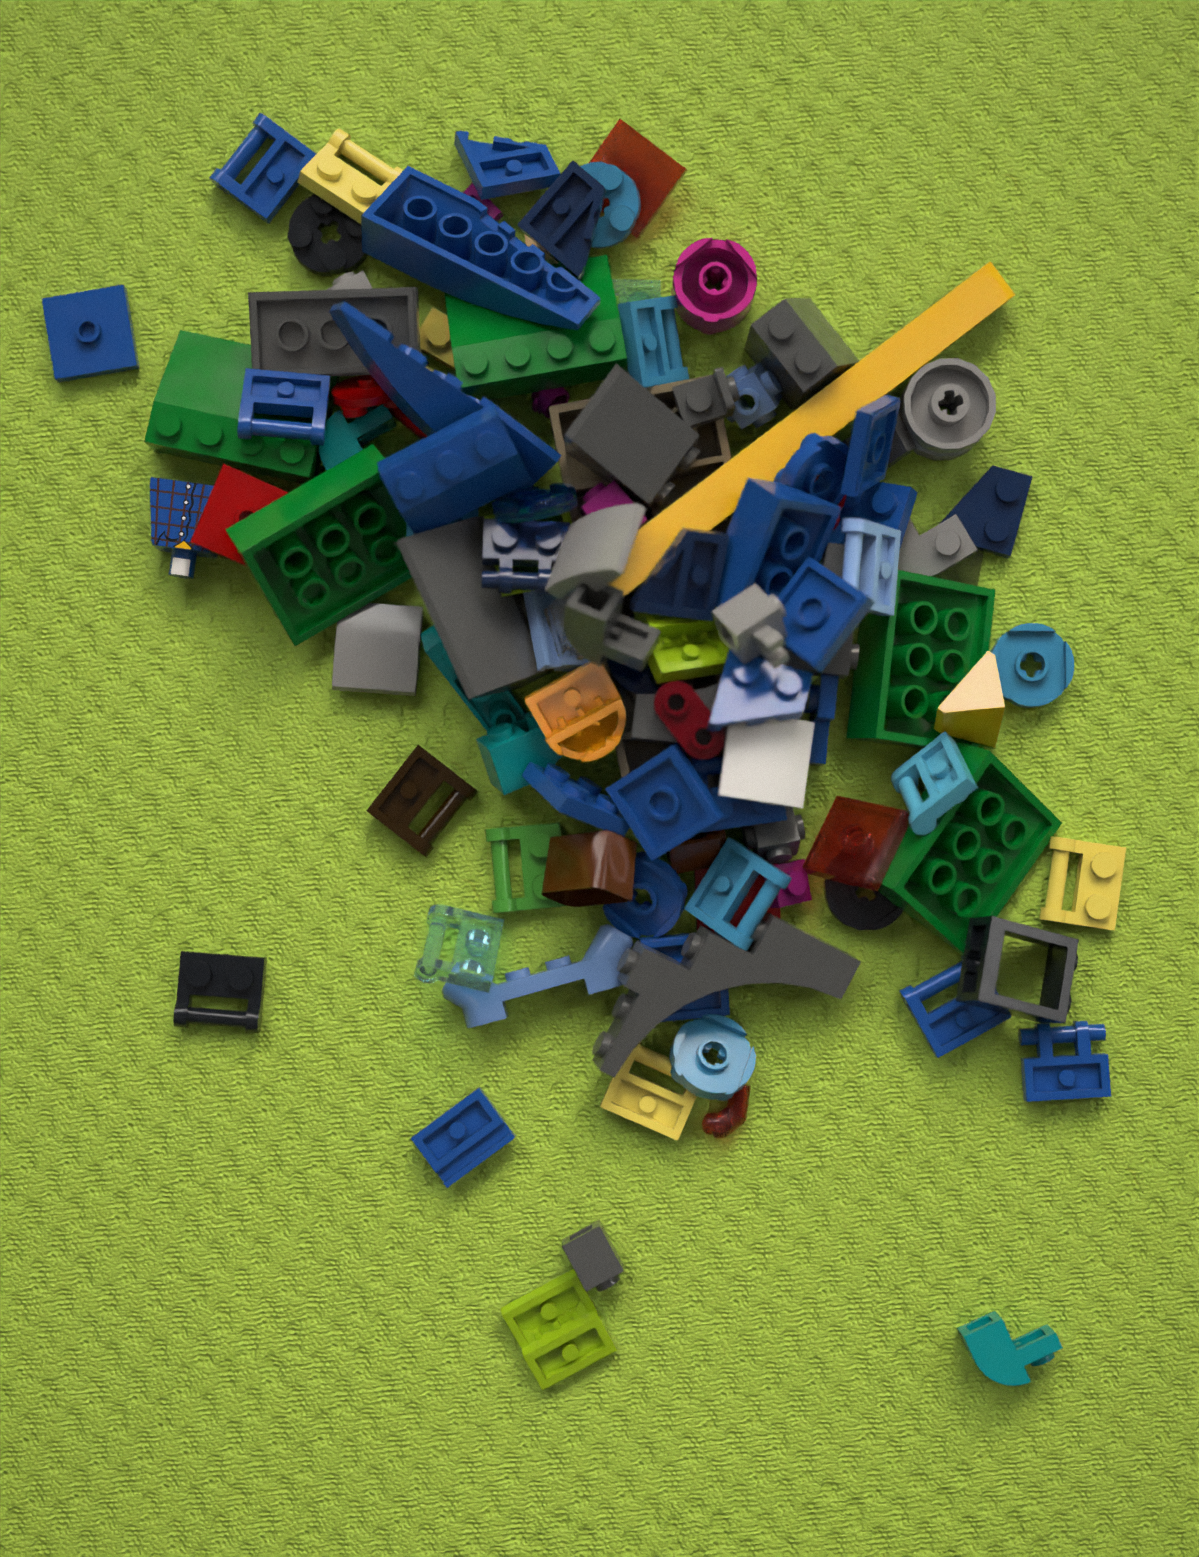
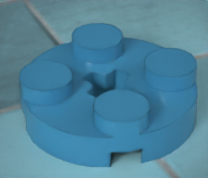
(623, 208)
(1046, 648)
(693, 1070)

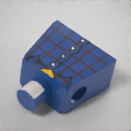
(174, 516)

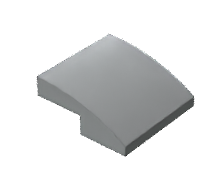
(595, 549)
(378, 650)

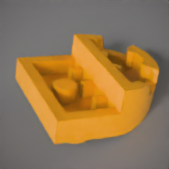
(580, 713)

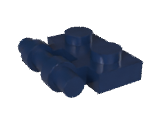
(521, 546)

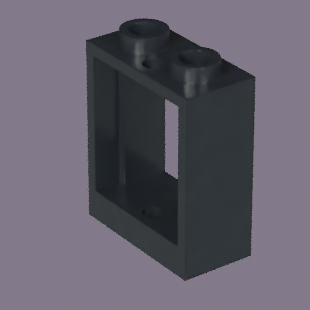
(982, 964)

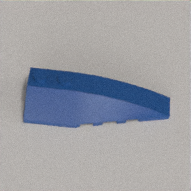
(467, 254)
(429, 397)

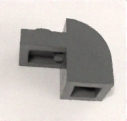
(600, 630)

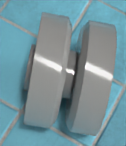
(961, 390)

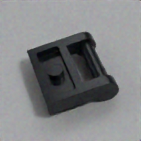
(220, 977)

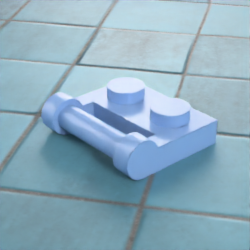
(872, 562)

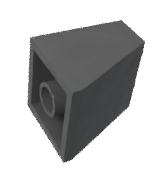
(798, 349)
(632, 439)

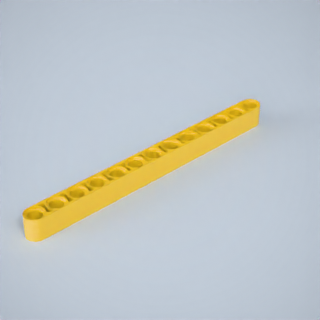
(822, 414)

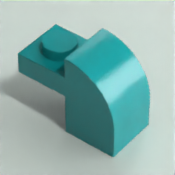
(346, 439)
(1005, 1358)

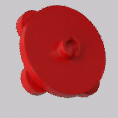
(358, 394)

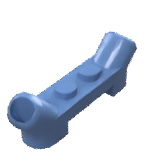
(596, 968)

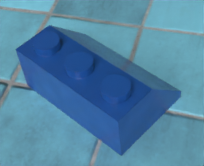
(453, 471)
(773, 537)

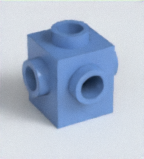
(763, 388)

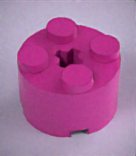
(714, 262)

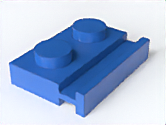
(463, 1137)

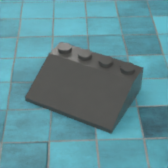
(479, 628)

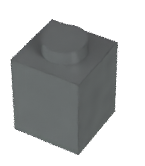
(593, 1257)

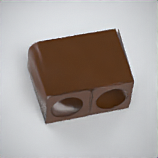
(590, 869)

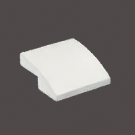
(767, 762)

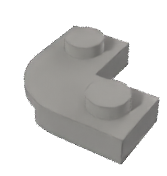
(935, 549)

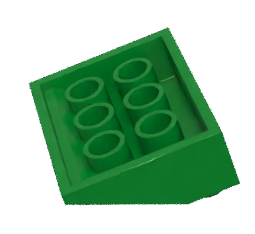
(515, 356)
(200, 409)
(325, 546)
(917, 658)
(973, 853)

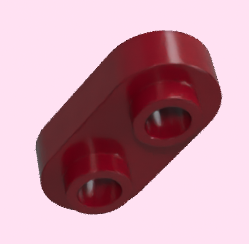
(688, 720)

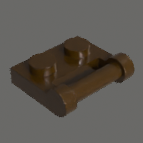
(411, 791)

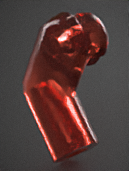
(729, 1118)

